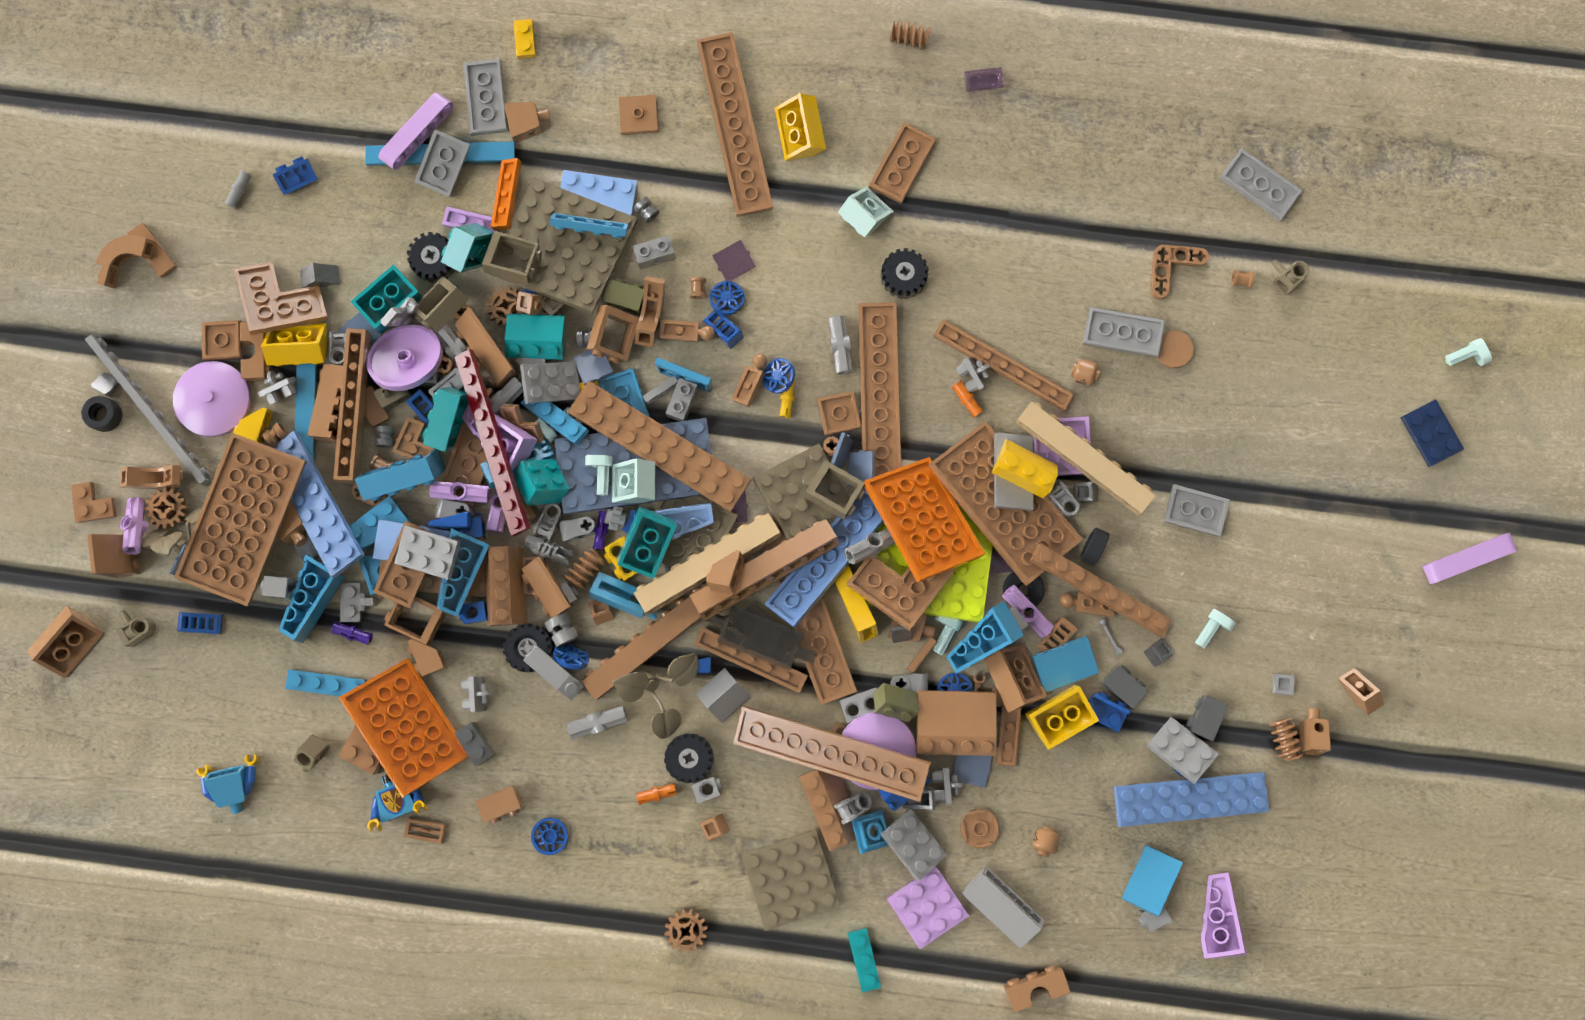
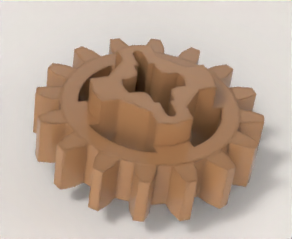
(499, 308)
(163, 500)
(678, 924)

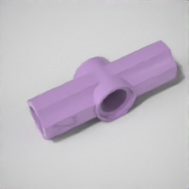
(471, 493)
(496, 517)
(133, 525)
(1035, 618)

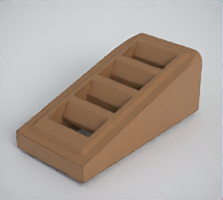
(1072, 629)

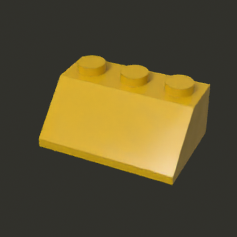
(800, 127)
(296, 345)
(1026, 469)
(1062, 716)

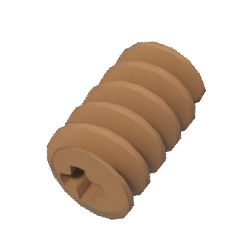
(909, 34)
(585, 568)
(1286, 739)

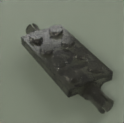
(761, 638)

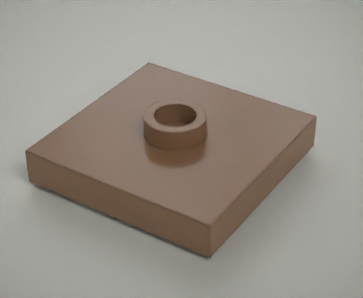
(638, 114)
(221, 340)
(839, 413)

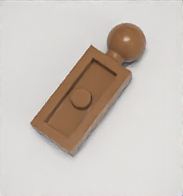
(684, 331)
(750, 381)
(1085, 604)

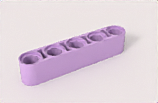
(415, 131)
(1469, 558)

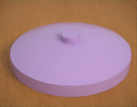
(404, 357)
(211, 399)
(882, 732)

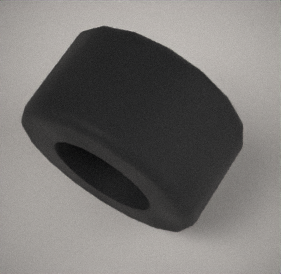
(90, 411)

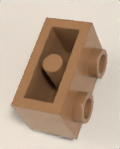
(499, 804)

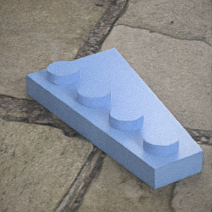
(606, 190)
(688, 517)

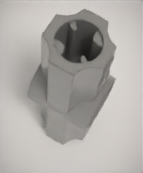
(452, 345)
(840, 345)
(506, 395)
(869, 547)
(597, 722)

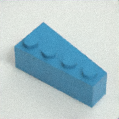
(400, 476)
(366, 526)
(468, 560)
(309, 599)
(988, 636)

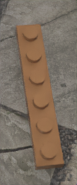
(791, 679)

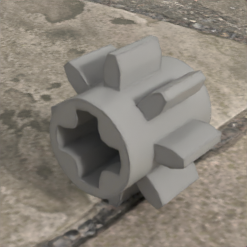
(615, 518)

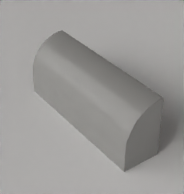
(1003, 907)

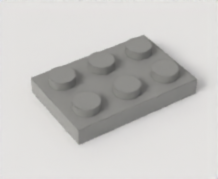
(442, 163)
(550, 382)
(1196, 510)
(427, 552)
(1182, 750)
(913, 844)

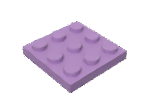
(1081, 428)
(927, 907)

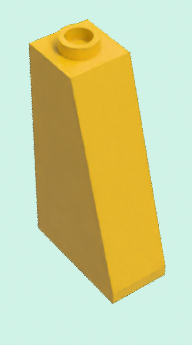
(856, 608)

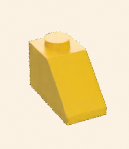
(254, 425)

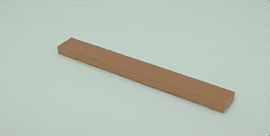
(1003, 365)

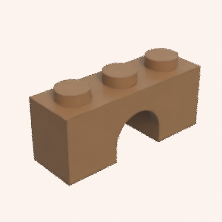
(254, 368)
(1020, 990)

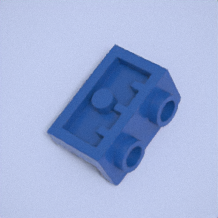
(295, 175)
(1109, 713)

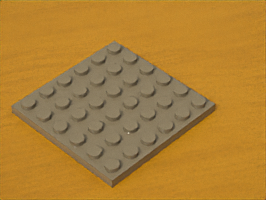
(572, 263)

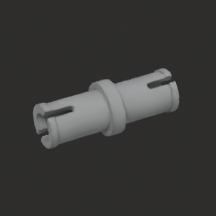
(238, 189)

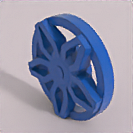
(726, 298)
(779, 375)
(571, 657)
(954, 686)
(549, 836)

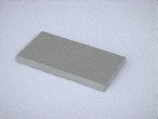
(485, 97)
(1260, 184)
(1124, 332)
(1006, 493)

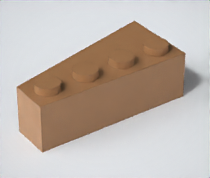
(327, 404)

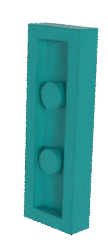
(864, 960)

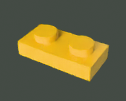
(524, 38)

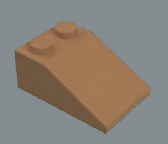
(108, 556)

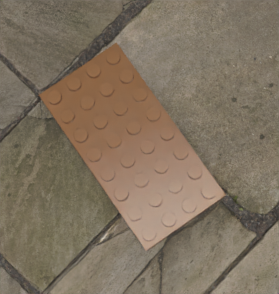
(240, 519)
(1014, 533)

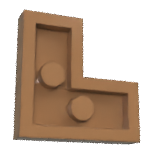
(513, 415)
(408, 440)
(88, 508)

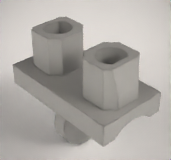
(968, 367)
(271, 392)
(477, 694)
(945, 794)

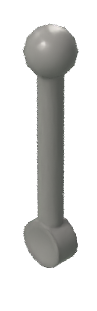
(1117, 650)

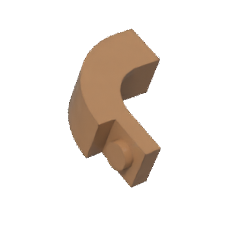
(117, 252)
(651, 312)
(151, 477)

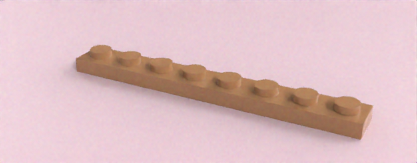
(1100, 590)

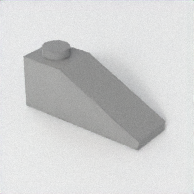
(553, 672)

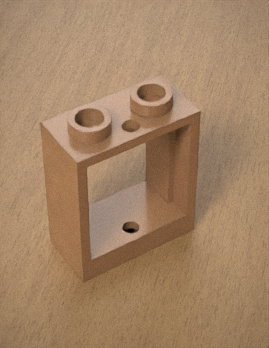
(598, 328)
(431, 628)

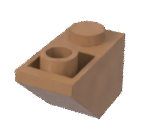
(427, 658)

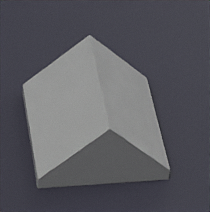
(722, 695)

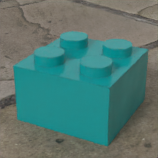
(541, 481)

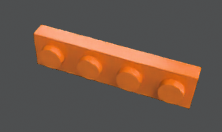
(506, 194)

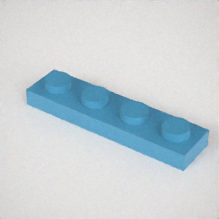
(583, 224)
(558, 420)
(320, 683)

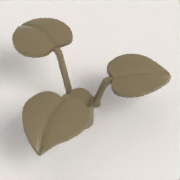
(163, 545)
(632, 686)

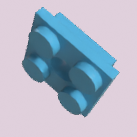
(862, 831)

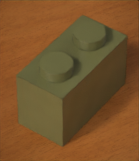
(624, 296)
(896, 702)

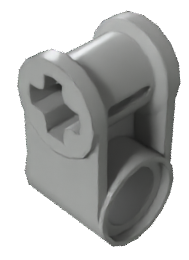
(336, 347)
(1062, 498)
(449, 507)
(548, 522)
(574, 528)
(912, 682)
(853, 806)

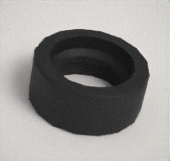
(1094, 546)

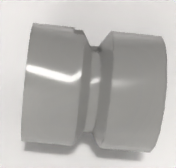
(563, 636)

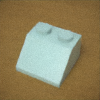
(865, 211)
(633, 481)

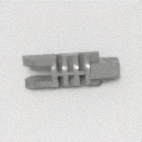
(548, 550)

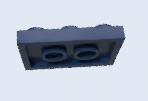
(1432, 433)

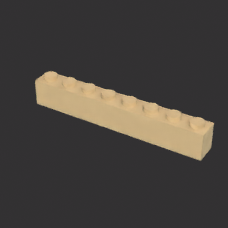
(1085, 458)
(694, 571)

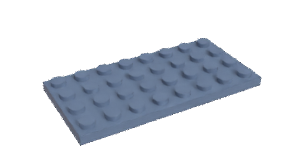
(583, 480)

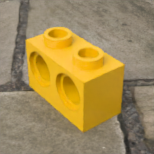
(611, 558)

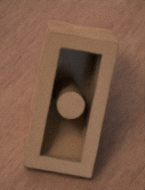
(725, 573)
(1362, 691)

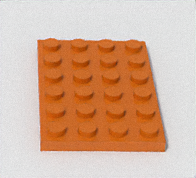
(923, 520)
(404, 727)

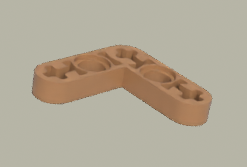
(1171, 259)

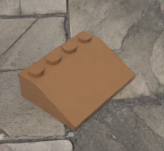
(956, 723)

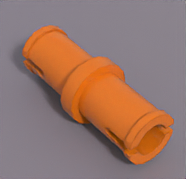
(967, 398)
(656, 794)

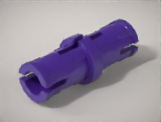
(601, 532)
(352, 633)

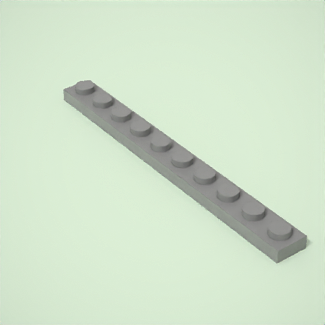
(154, 415)

